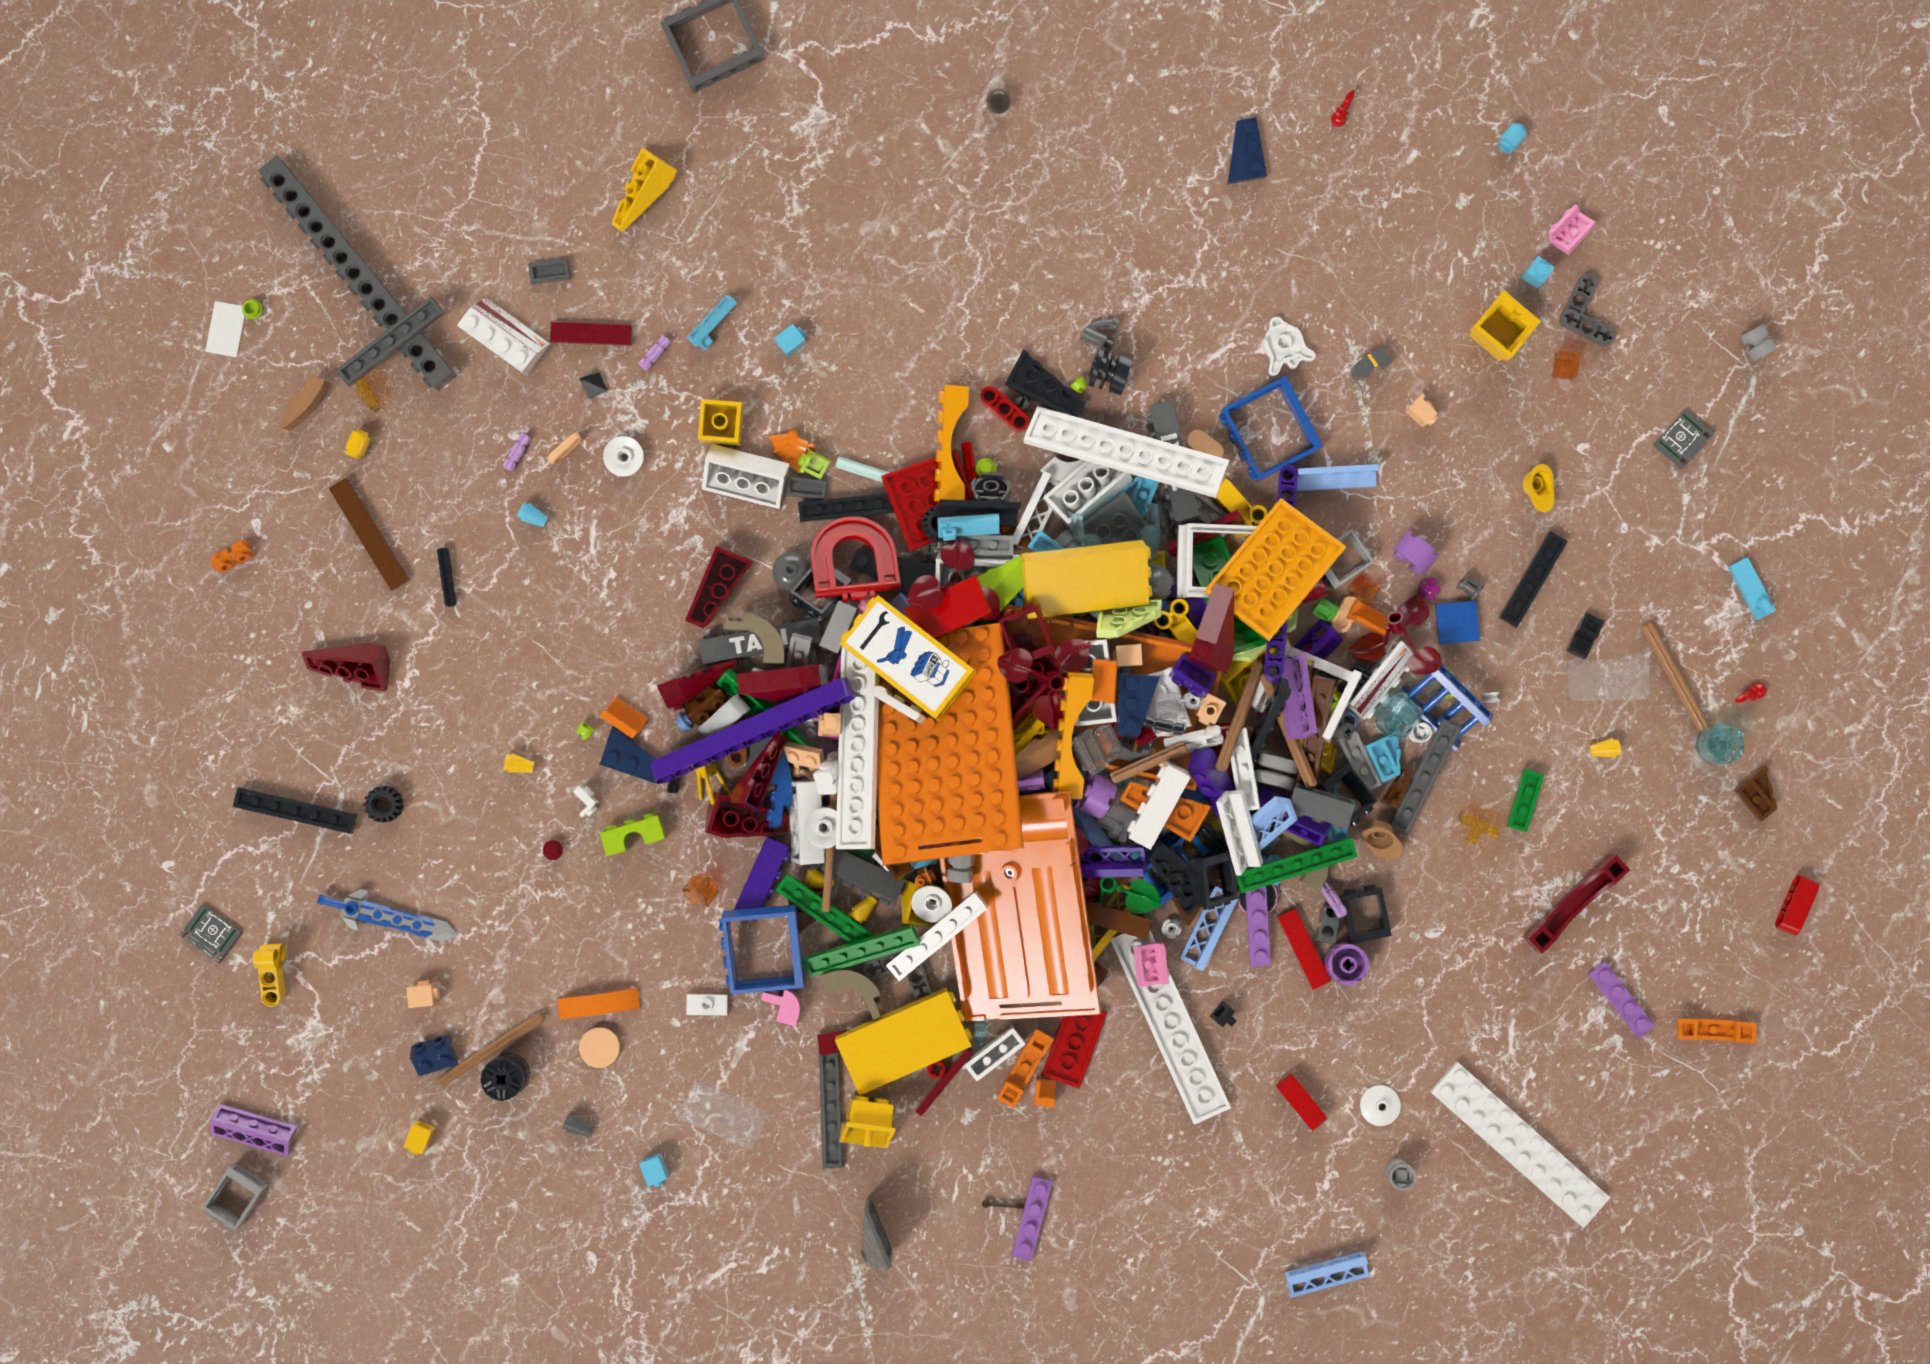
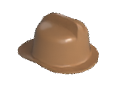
(1382, 840)

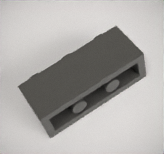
(1322, 806)

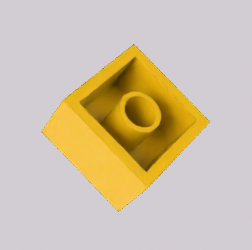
(720, 422)

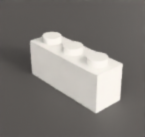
(994, 1053)

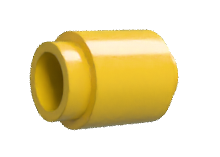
(357, 444)

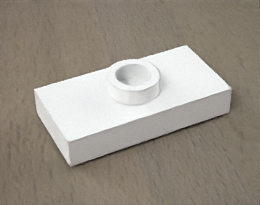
(707, 1004)

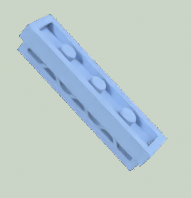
(1337, 477)
(1271, 812)
(1213, 935)
(1325, 1269)

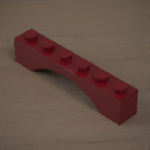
(1554, 922)

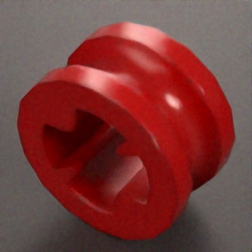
(934, 1075)

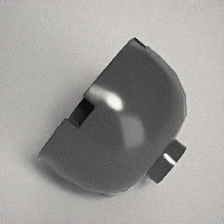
(991, 487)
(789, 569)
(1160, 582)

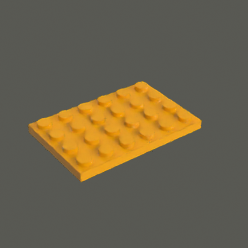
(1277, 568)

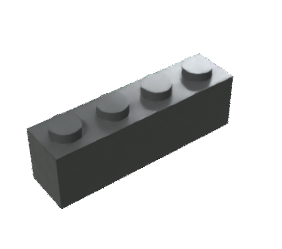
(866, 877)

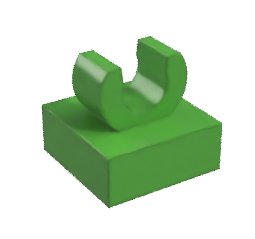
(1325, 610)

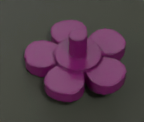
(1429, 588)

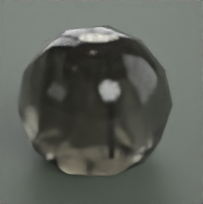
(998, 101)

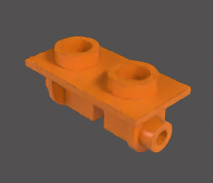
(224, 560)
(926, 876)

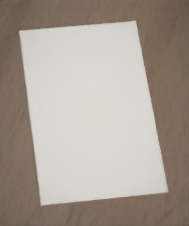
(225, 329)

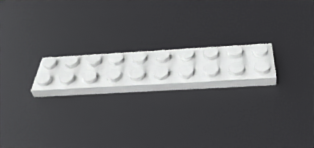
(1126, 451)
(857, 758)
(1175, 1037)
(1519, 1144)

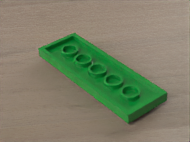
(1206, 563)

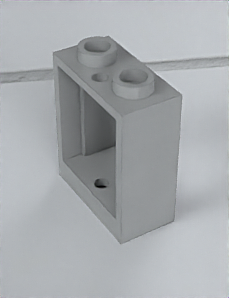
(1365, 554)
(841, 621)
(245, 1179)

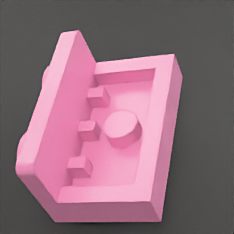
(1570, 230)
(1151, 964)

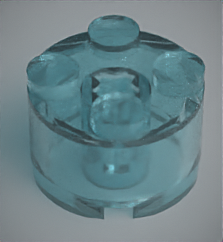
(1398, 715)
(1731, 744)

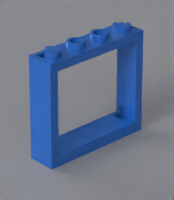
(1298, 413)
(762, 984)

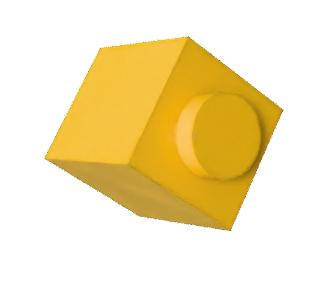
(419, 1138)

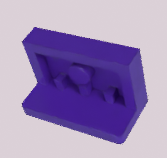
(1192, 676)

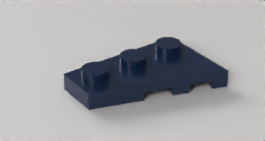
(1247, 154)
(1133, 702)
(627, 756)

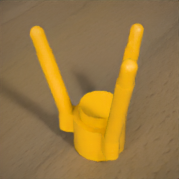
(706, 772)

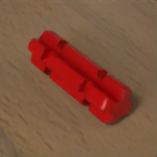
(969, 461)

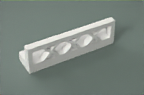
(1031, 507)
(1244, 770)
(1239, 831)

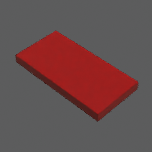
(960, 606)
(1073, 1048)

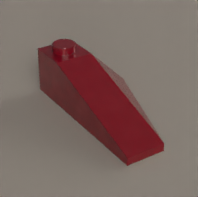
(780, 683)
(685, 689)
(731, 821)

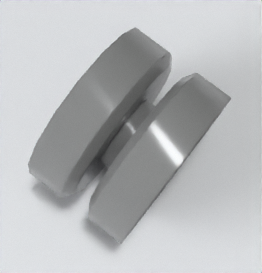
(1276, 767)

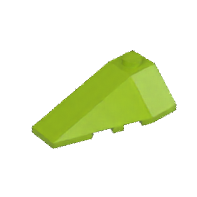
(1005, 581)

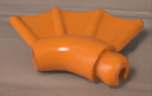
(791, 447)

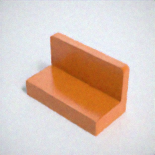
(1368, 618)
(1104, 680)
(624, 718)

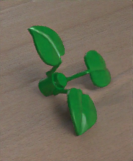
(1141, 896)

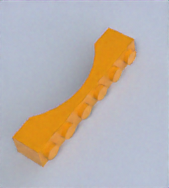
(953, 404)
(1078, 693)

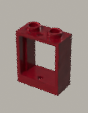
(1028, 609)

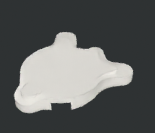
(1285, 346)

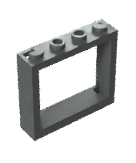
(724, 70)

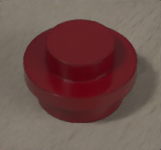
(552, 850)

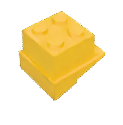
(1504, 327)
(868, 1122)

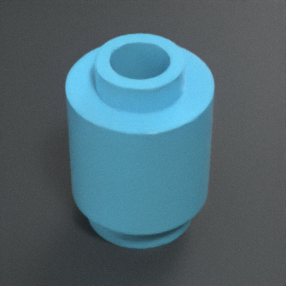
(1512, 137)

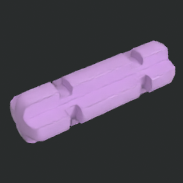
(654, 353)
(516, 452)
(1333, 900)

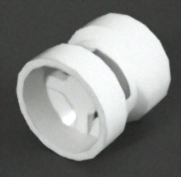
(1422, 734)

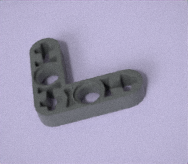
(1577, 313)
(926, 988)

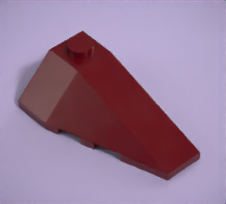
(1215, 636)
(357, 663)
(755, 782)

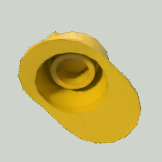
(1540, 488)

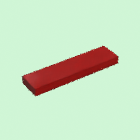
(1303, 949)

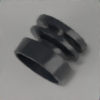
(1110, 370)
(516, 1073)

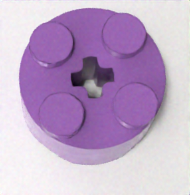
(1415, 552)
(1096, 795)
(1353, 972)

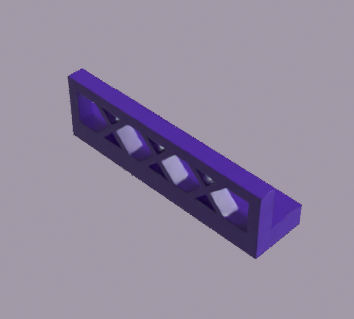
(1322, 645)
(1114, 868)

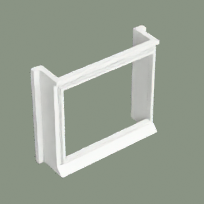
(1185, 554)
(1260, 697)

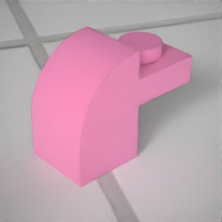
(789, 1005)

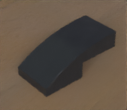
(1584, 636)

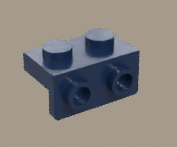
(433, 1055)

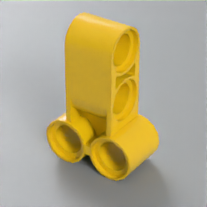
(1231, 500)
(1178, 624)
(270, 959)

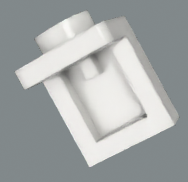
(586, 796)

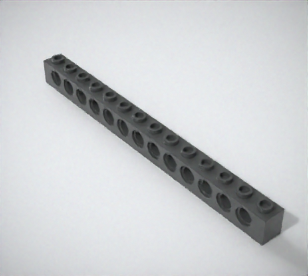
(277, 170)

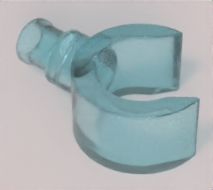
(980, 1033)

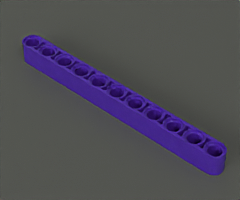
(1279, 642)
(752, 730)

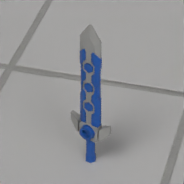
(354, 908)

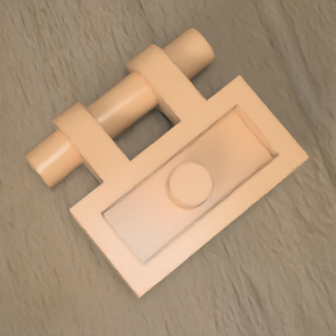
(803, 756)

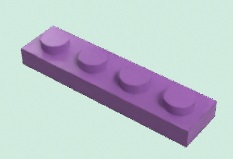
(1257, 927)
(1621, 999)
(1031, 1218)

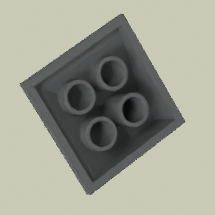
(875, 1241)

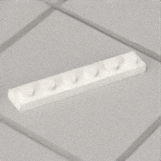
(938, 935)

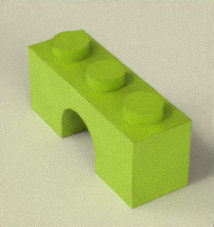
(615, 839)

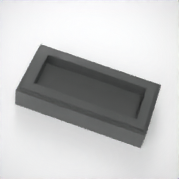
(549, 271)
(806, 488)

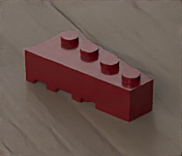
(719, 580)

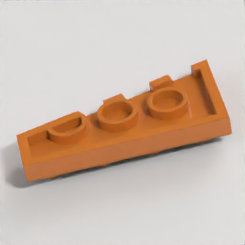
(1184, 818)

